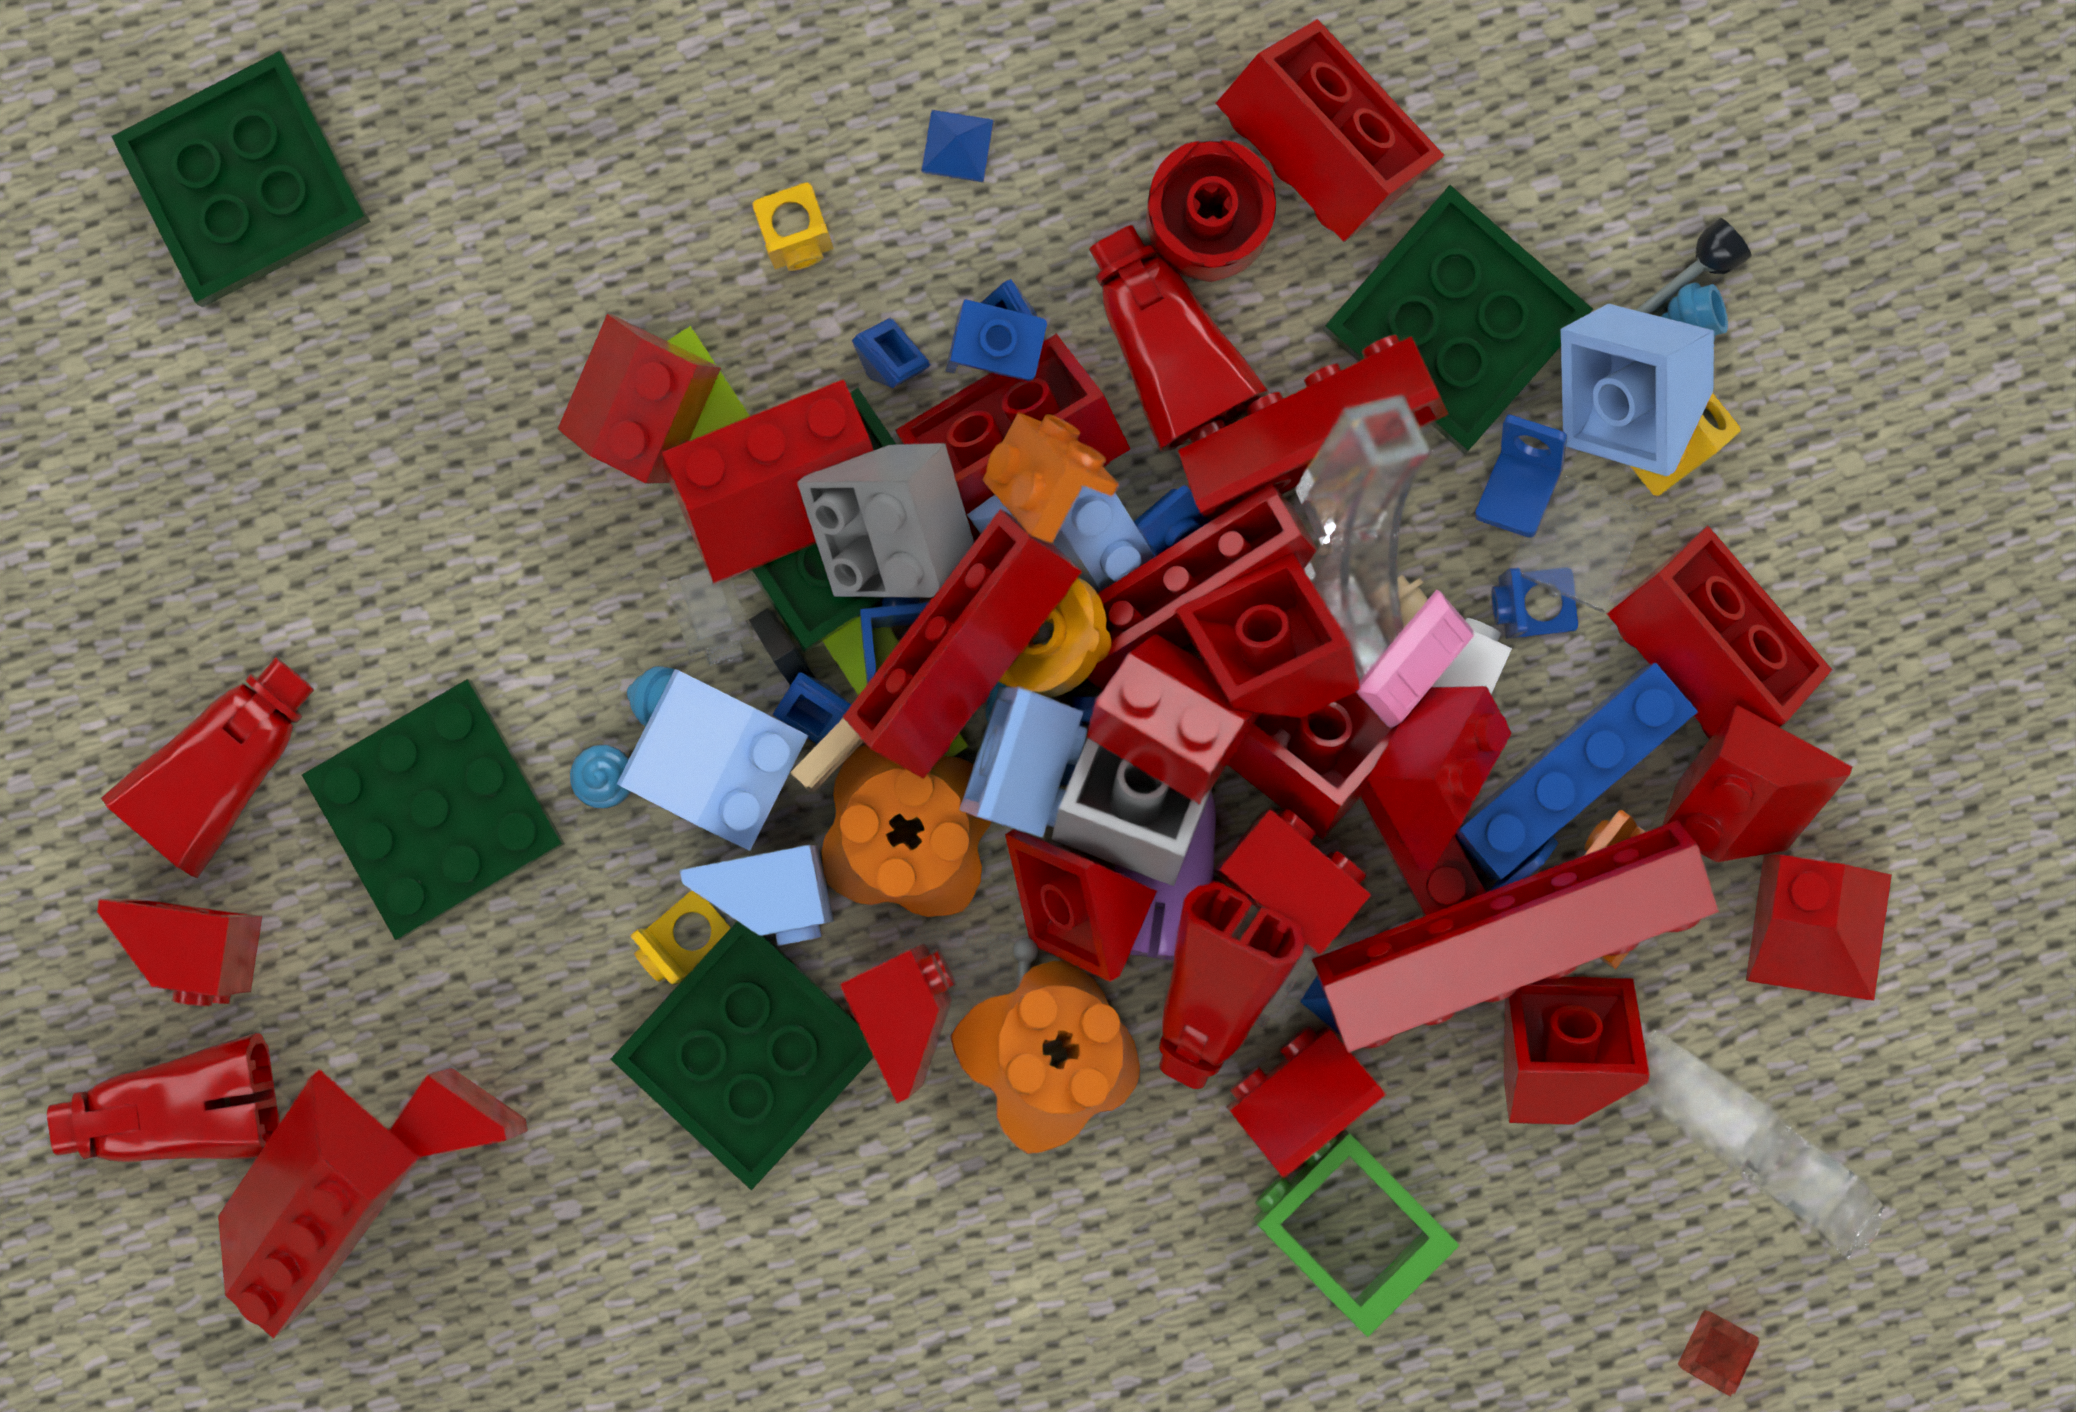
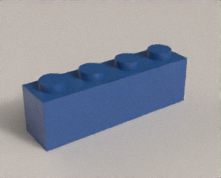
(1574, 771)

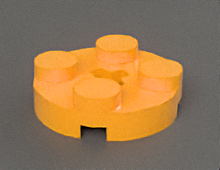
(1072, 651)

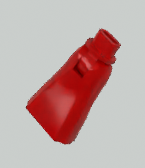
(1170, 342)
(204, 777)
(1221, 982)
(175, 1109)

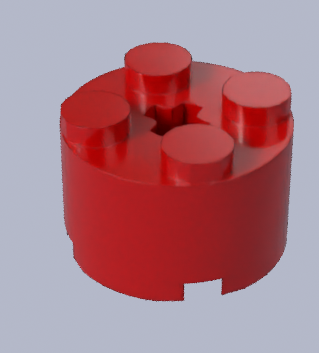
(1210, 174)

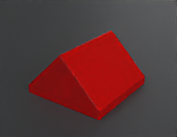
(1077, 905)
(454, 1115)

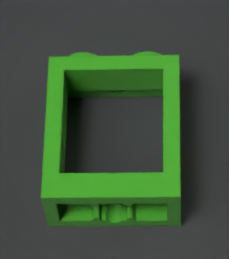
(1399, 1277)

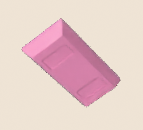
(1415, 660)

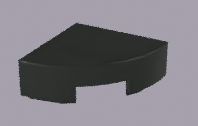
(779, 645)

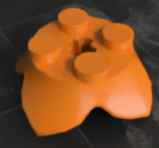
(871, 868)
(1003, 1049)

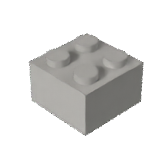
(1126, 816)

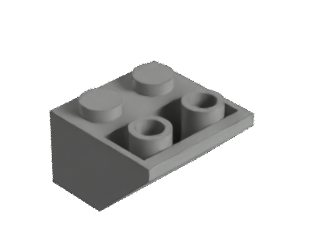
(888, 521)

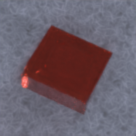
(1719, 1352)

